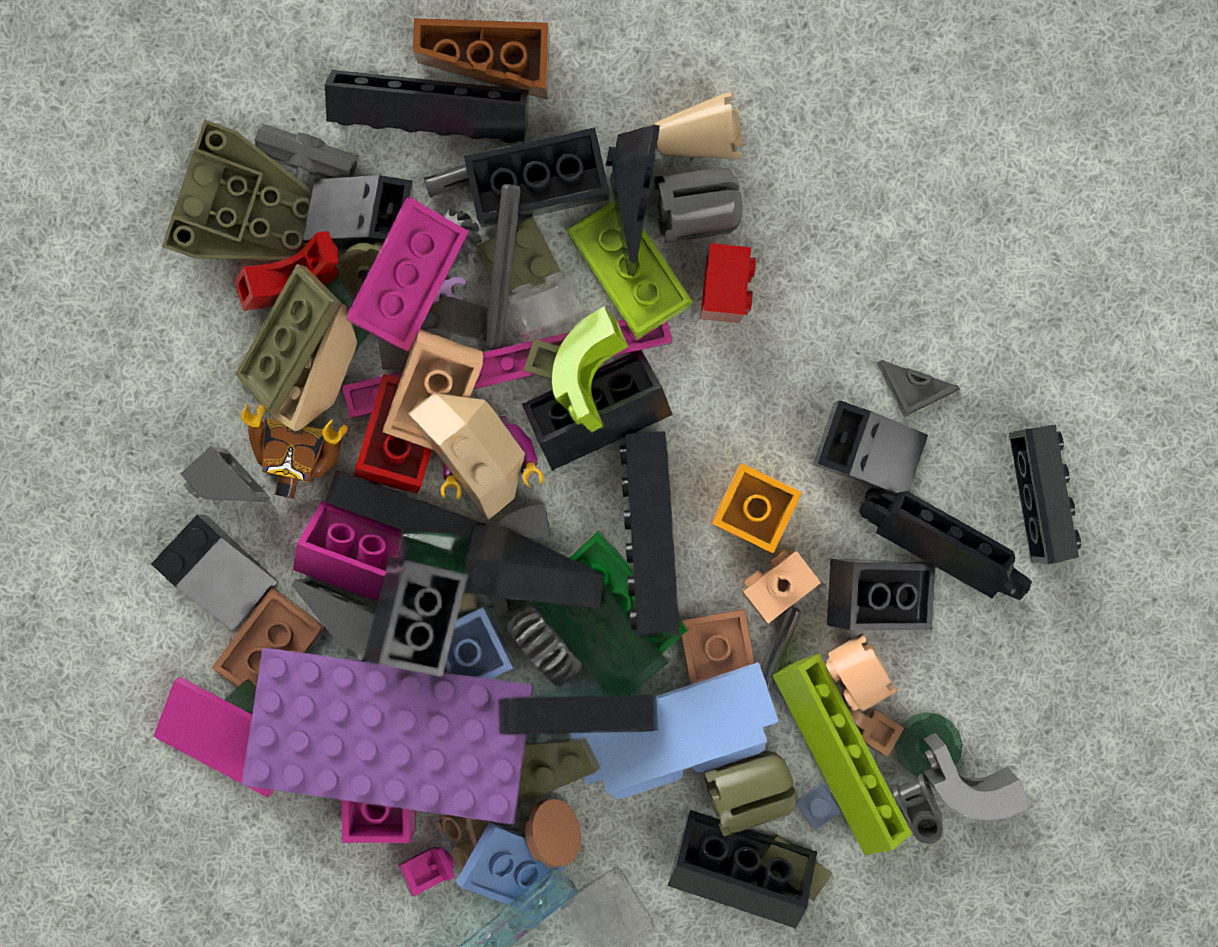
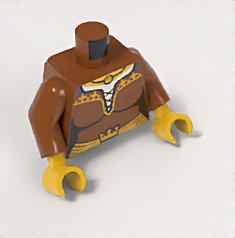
(289, 452)

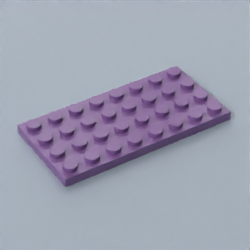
(384, 736)

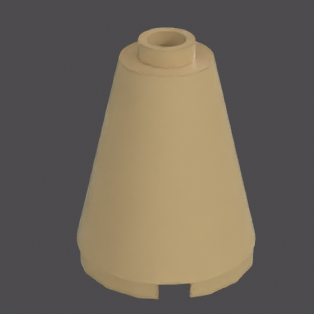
(703, 130)

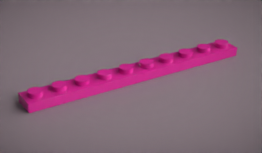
(499, 366)

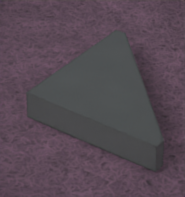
(912, 388)

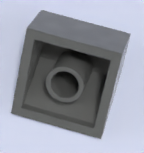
(221, 477)

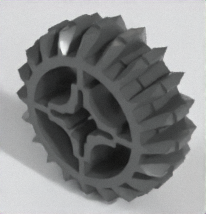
(542, 644)

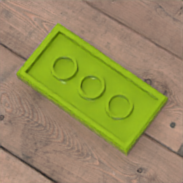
(641, 299)

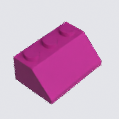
(346, 550)

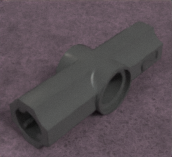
(305, 152)

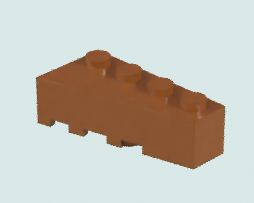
(487, 51)

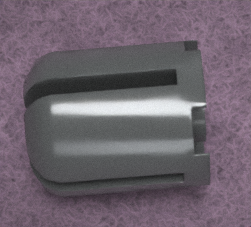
(698, 204)

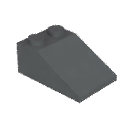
(341, 615)

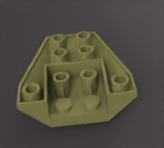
(237, 203)

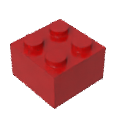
(726, 282)

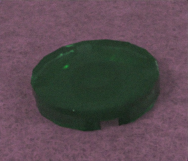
(911, 745)

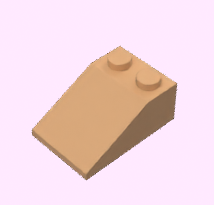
(431, 368)

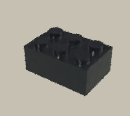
(415, 616)

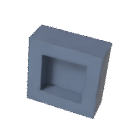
(818, 806)

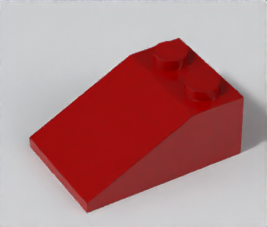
(385, 456)

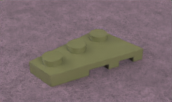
(554, 765)

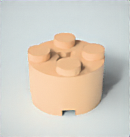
(861, 673)

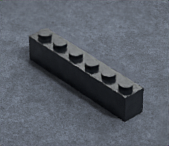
(427, 106)
(651, 535)

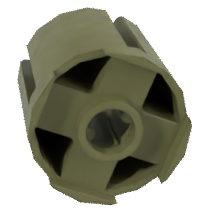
(751, 792)

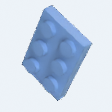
(502, 866)

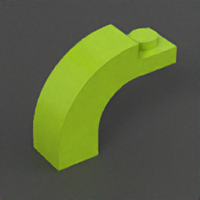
(579, 358)

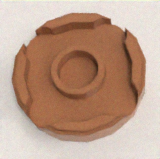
(553, 833)

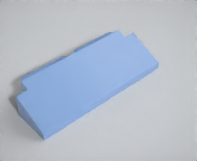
(697, 728)

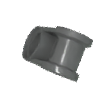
(918, 803)

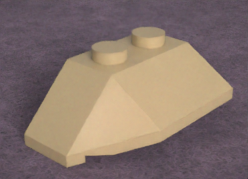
(321, 376)
(473, 447)

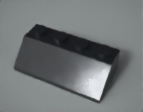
(550, 171)
(625, 398)
(1044, 494)
(731, 873)

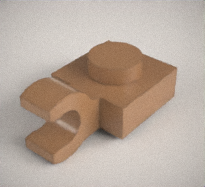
(877, 730)

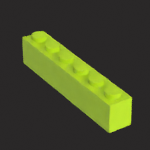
(842, 755)

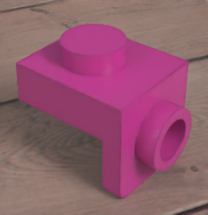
(427, 869)

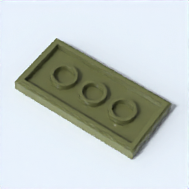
(287, 338)

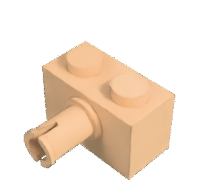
(779, 585)

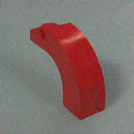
(262, 284)

